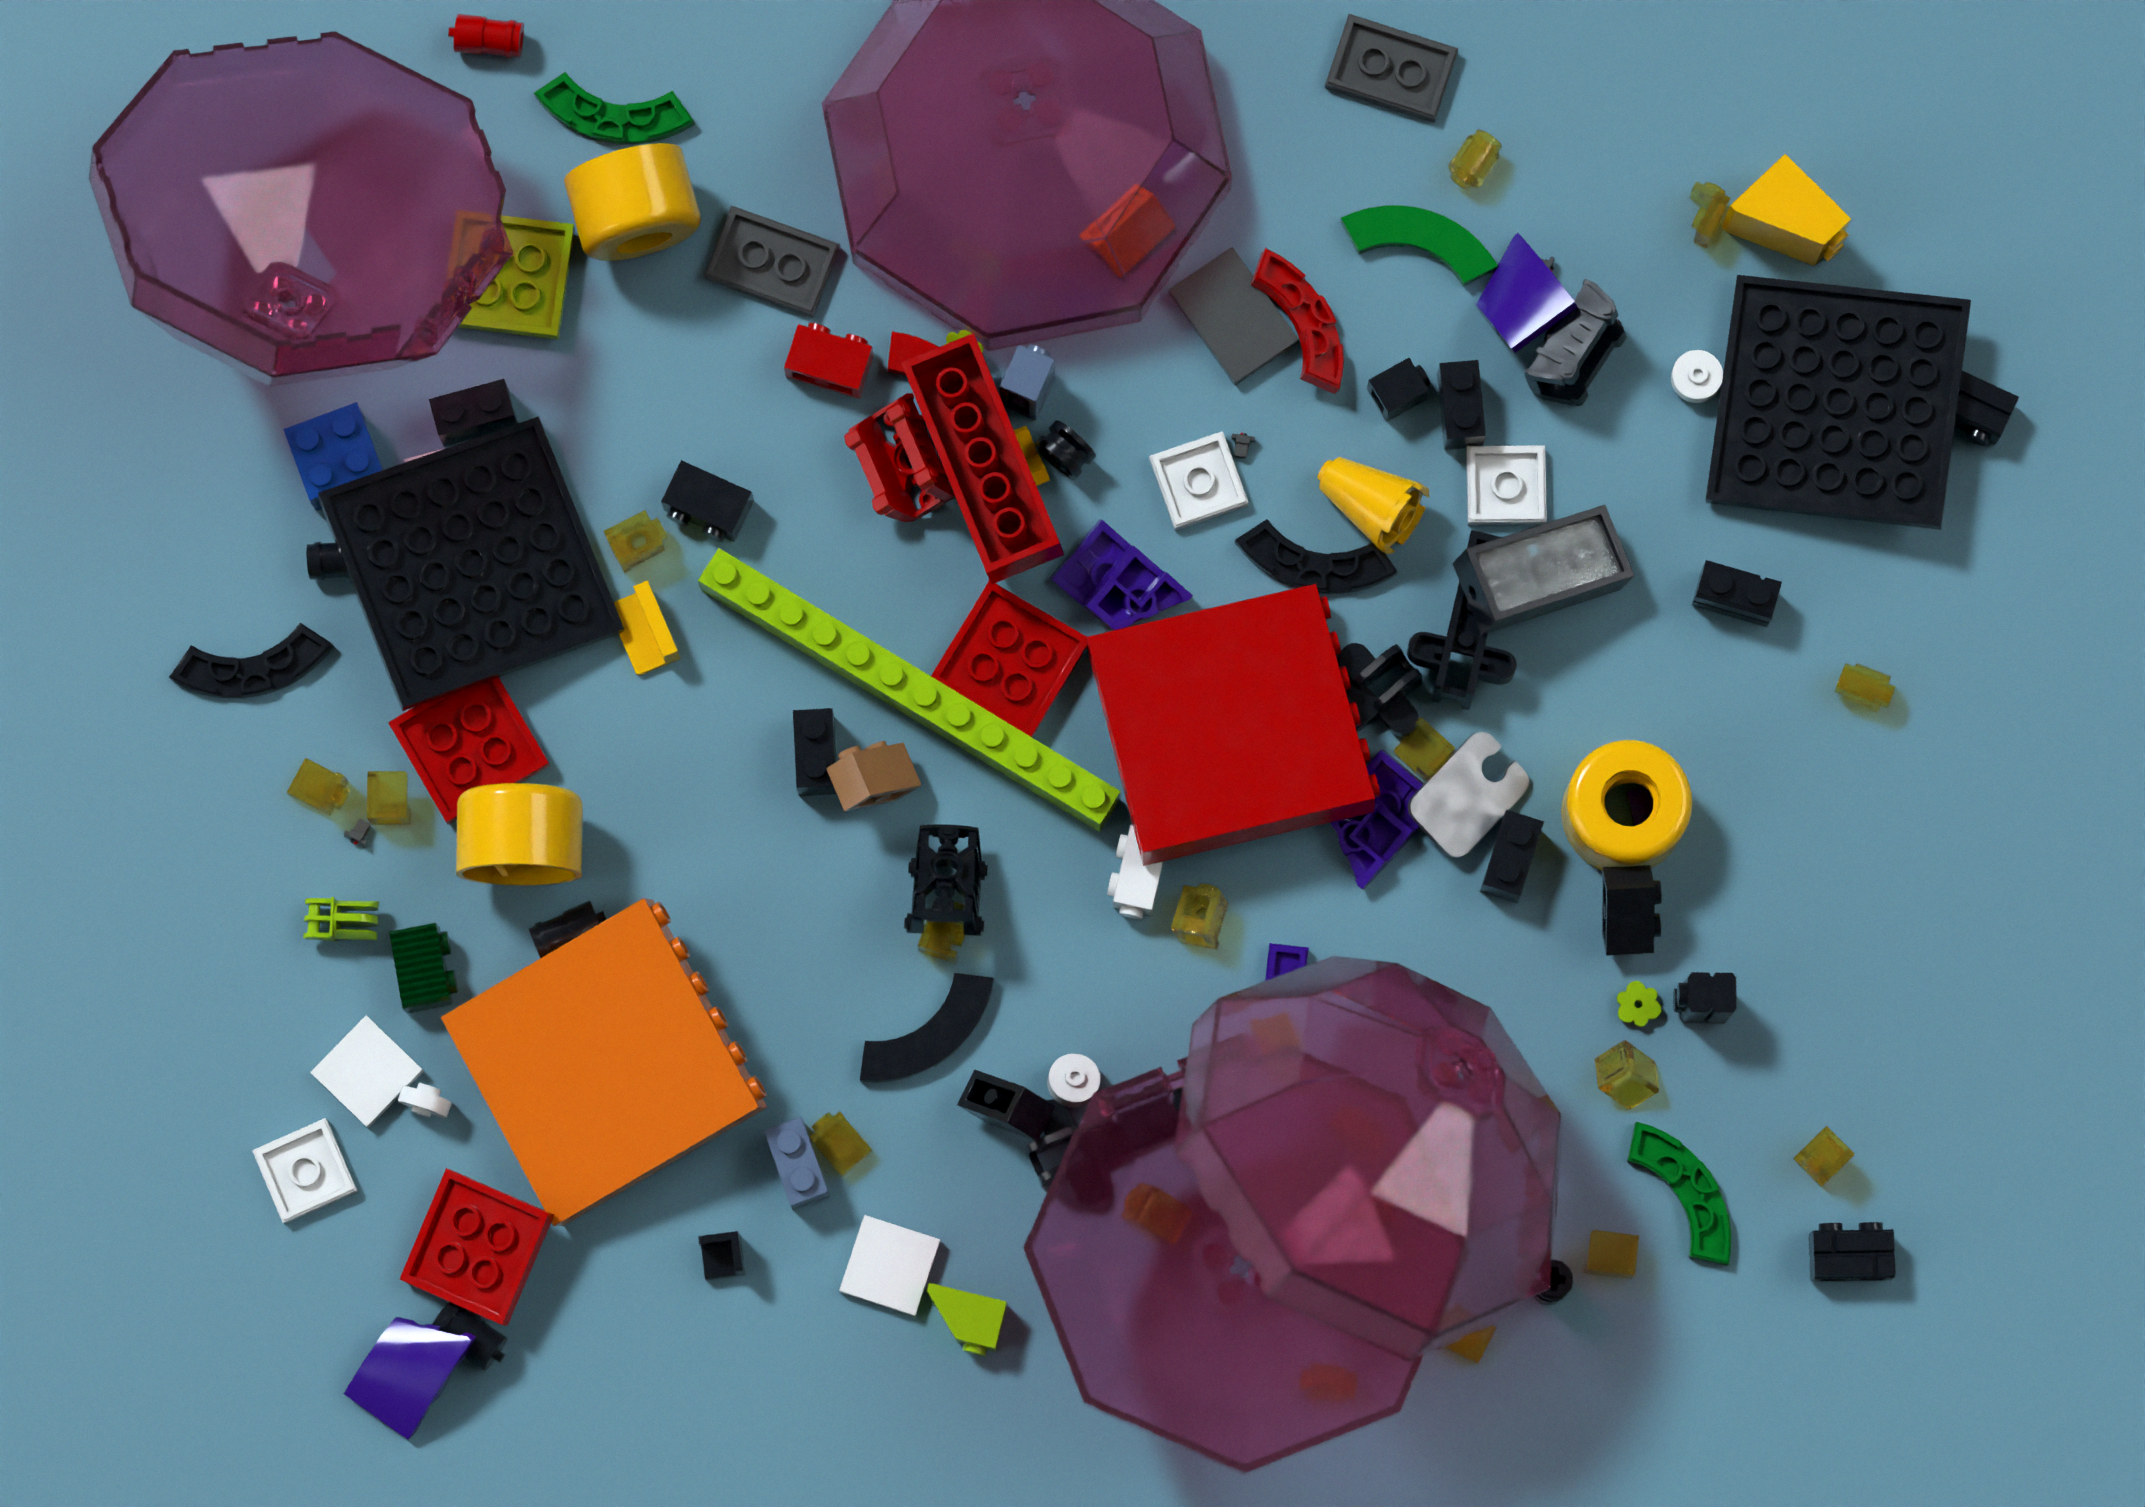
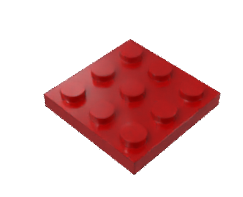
(1011, 658)
(468, 743)
(476, 1247)

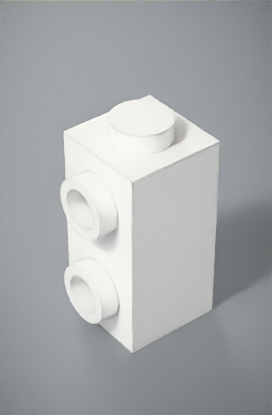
(1136, 884)

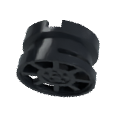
(1065, 450)

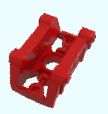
(886, 462)

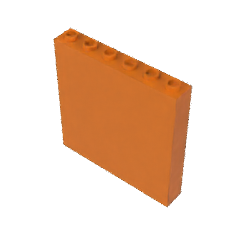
(605, 1061)

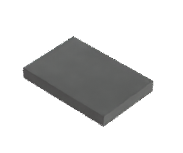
(1391, 68)
(772, 261)
(1233, 316)

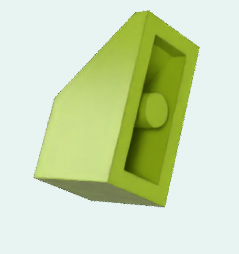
(970, 1317)

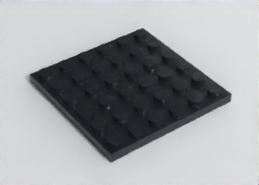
(1838, 401)
(470, 563)

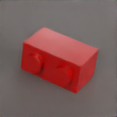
(829, 360)

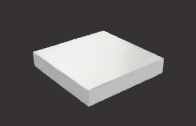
(1198, 481)
(1506, 485)
(367, 1071)
(305, 1171)
(889, 1265)

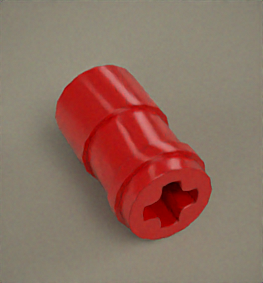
(487, 36)

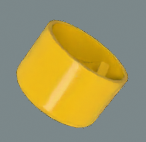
(633, 202)
(1594, 832)
(519, 834)

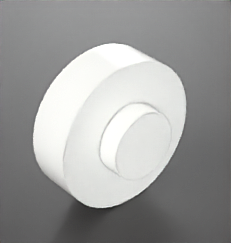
(1696, 376)
(1073, 1080)
(425, 1100)

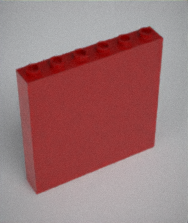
(1232, 724)

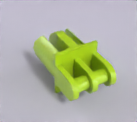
(340, 919)

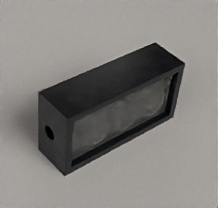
(1543, 569)

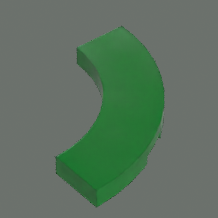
(613, 122)
(1423, 230)
(1693, 1187)

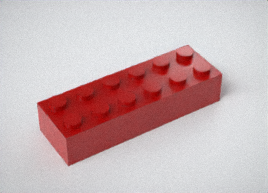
(982, 458)

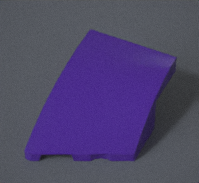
(1523, 296)
(1116, 579)
(1377, 837)
(407, 1373)

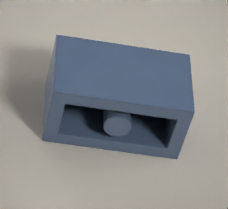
(1028, 380)
(796, 1163)

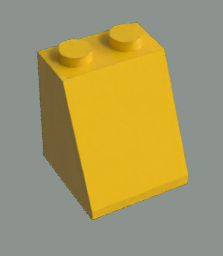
(1789, 215)

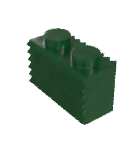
(422, 967)

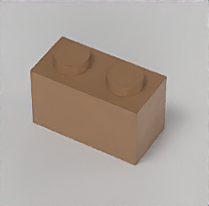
(873, 775)

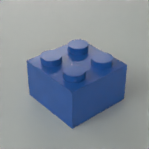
(332, 450)

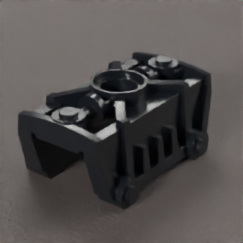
(1576, 348)
(966, 880)

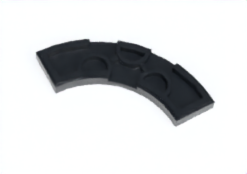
(1300, 567)
(256, 674)
(935, 1039)

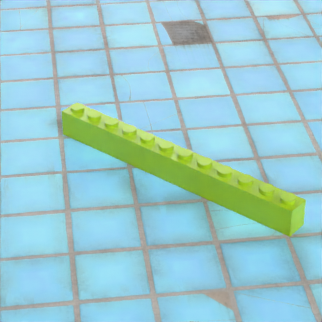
(909, 690)

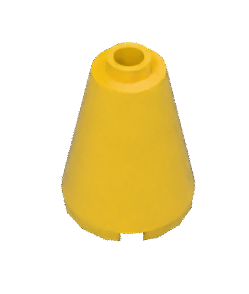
(1375, 501)

